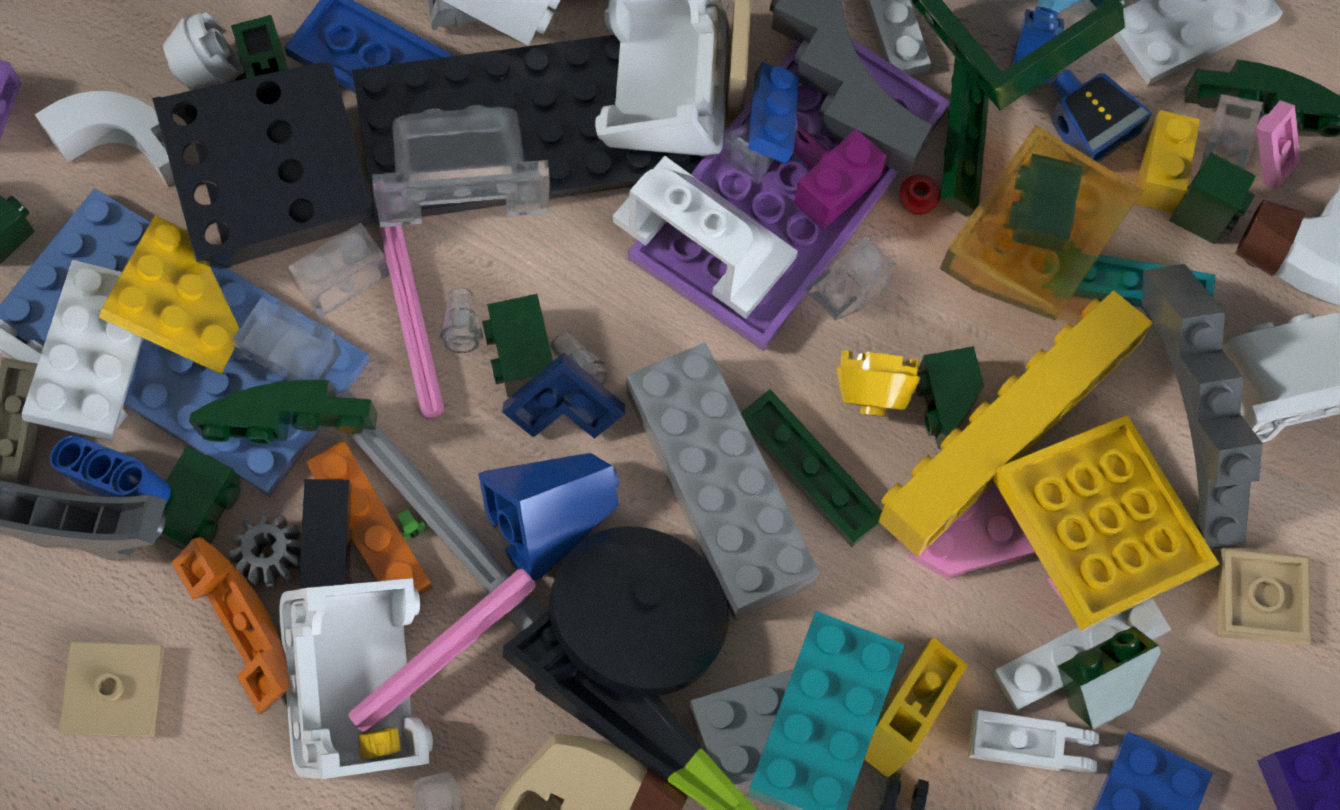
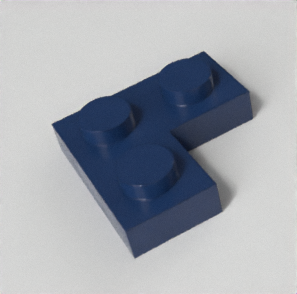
(565, 390)

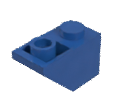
(1036, 30)

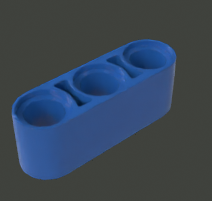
(105, 470)

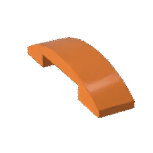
(243, 616)

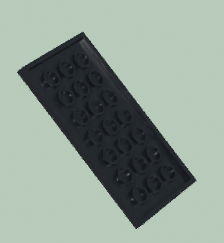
(550, 86)

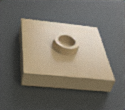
(112, 689)

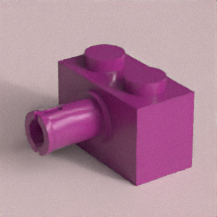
(835, 175)

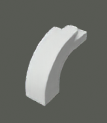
(102, 118)

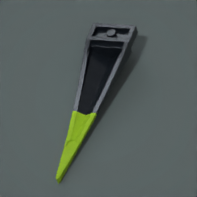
(631, 722)

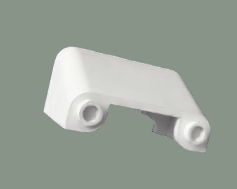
(668, 76)
(337, 653)

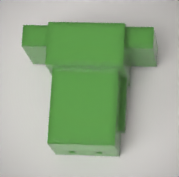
(410, 525)

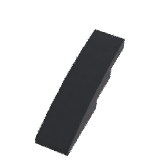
(325, 533)

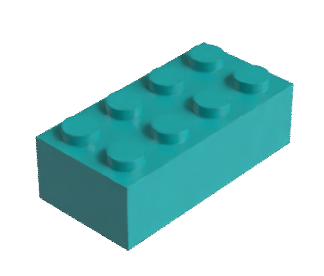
(826, 717)

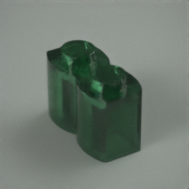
(1045, 202)

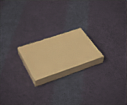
(738, 58)

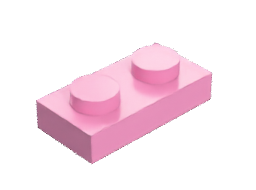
(1278, 144)

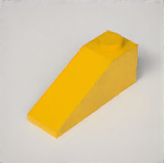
(914, 706)

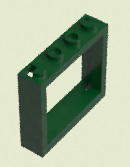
(1035, 68)

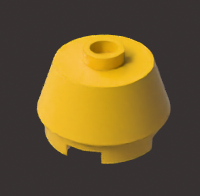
(876, 381)

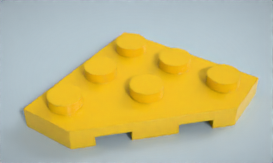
(173, 299)

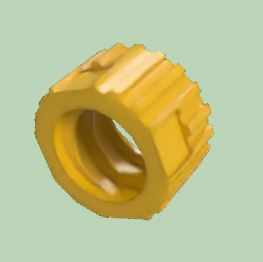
(379, 742)

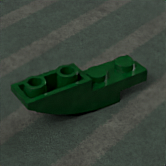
(1314, 104)
(268, 409)

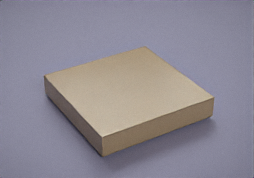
(1264, 596)

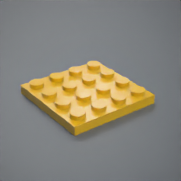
(1104, 521)

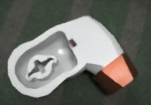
(1296, 247)

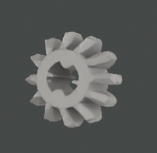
(252, 560)

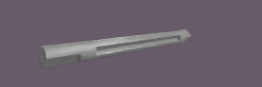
(441, 518)

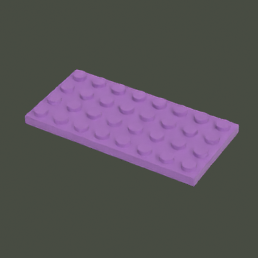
(695, 271)

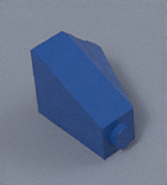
(548, 506)

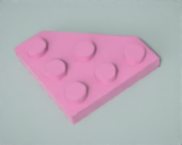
(978, 539)

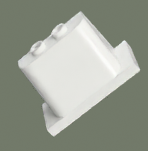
(749, 250)
(1288, 372)

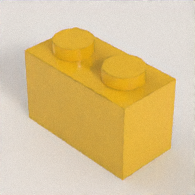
(1167, 160)

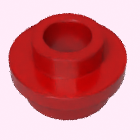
(917, 204)

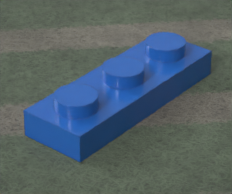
(773, 112)

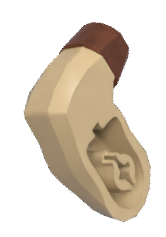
(587, 775)

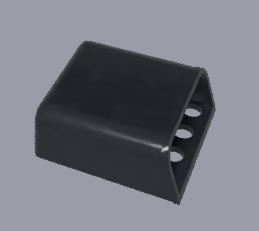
(271, 160)

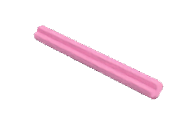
(412, 322)
(442, 650)

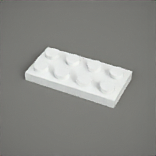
(1176, 33)
(83, 360)

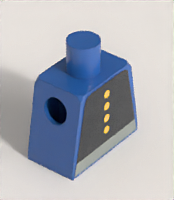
(1096, 114)

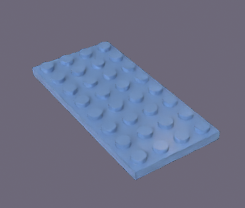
(163, 382)

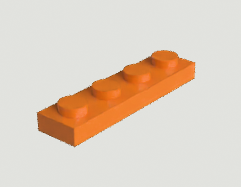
(370, 523)

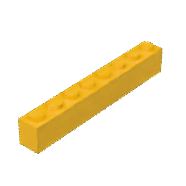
(1013, 423)

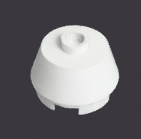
(200, 53)

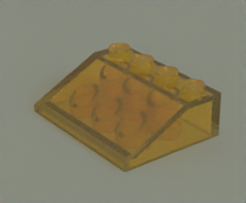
(1030, 275)

